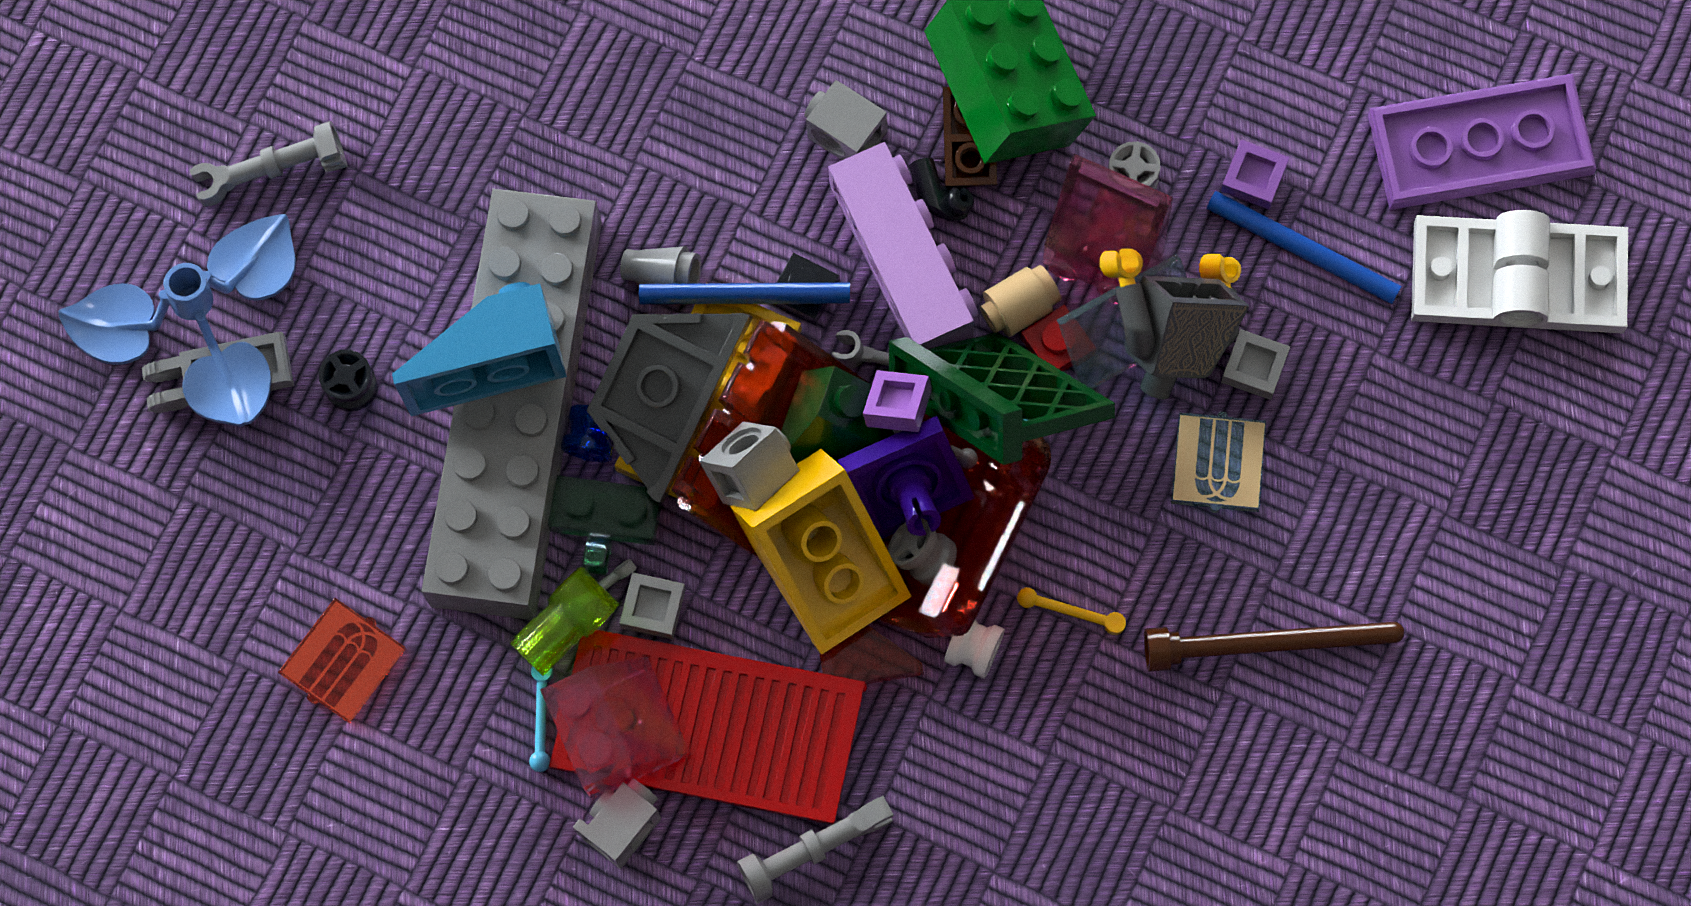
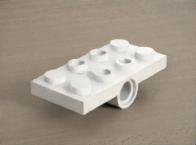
(1520, 273)

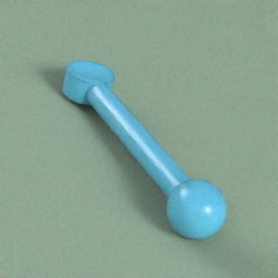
(540, 759)

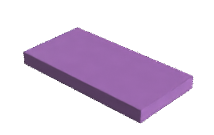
(1481, 141)

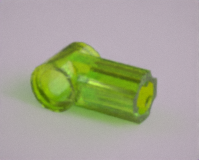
(572, 612)

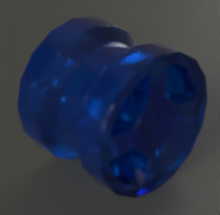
(586, 438)

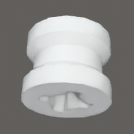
(975, 648)

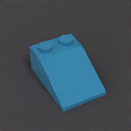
(487, 352)

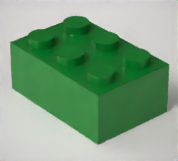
(1009, 76)

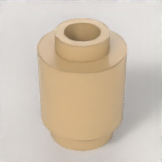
(1020, 300)

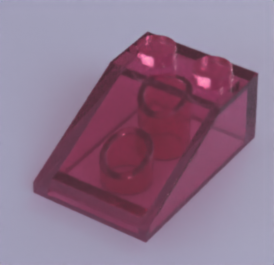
(1102, 214)

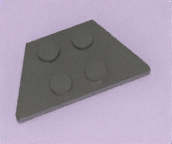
(663, 389)

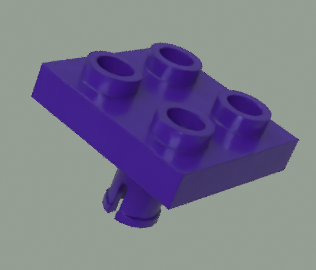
(908, 479)

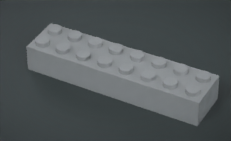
(507, 447)

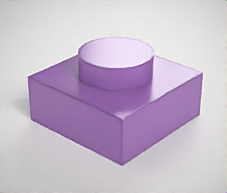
(1255, 174)
(897, 401)

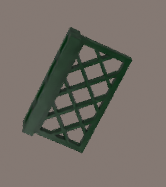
(991, 393)

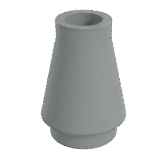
(661, 266)

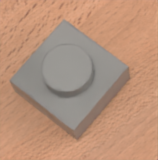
(1255, 364)
(652, 605)

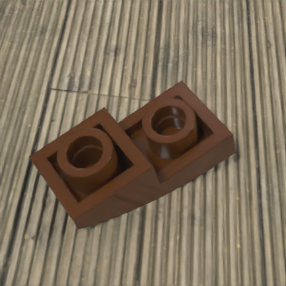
(962, 159)

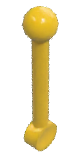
(1113, 623)

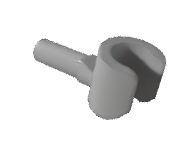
(860, 353)

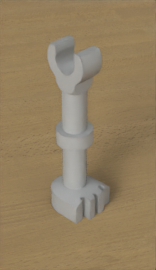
(271, 162)
(812, 847)

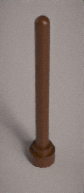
(1168, 648)

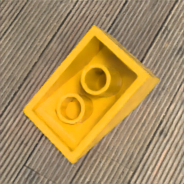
(824, 552)

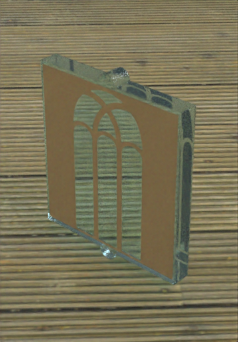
(1218, 462)

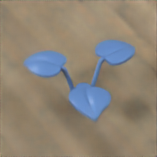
(221, 387)

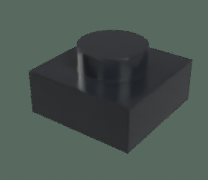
(805, 271)

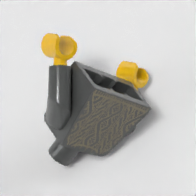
(1176, 322)

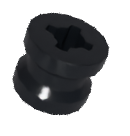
(342, 370)

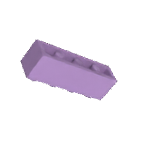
(901, 249)

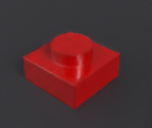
(1046, 340)

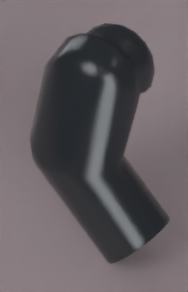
(940, 200)

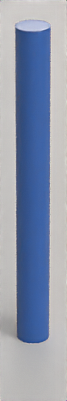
(1304, 247)
(744, 293)

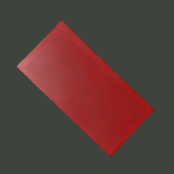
(752, 727)

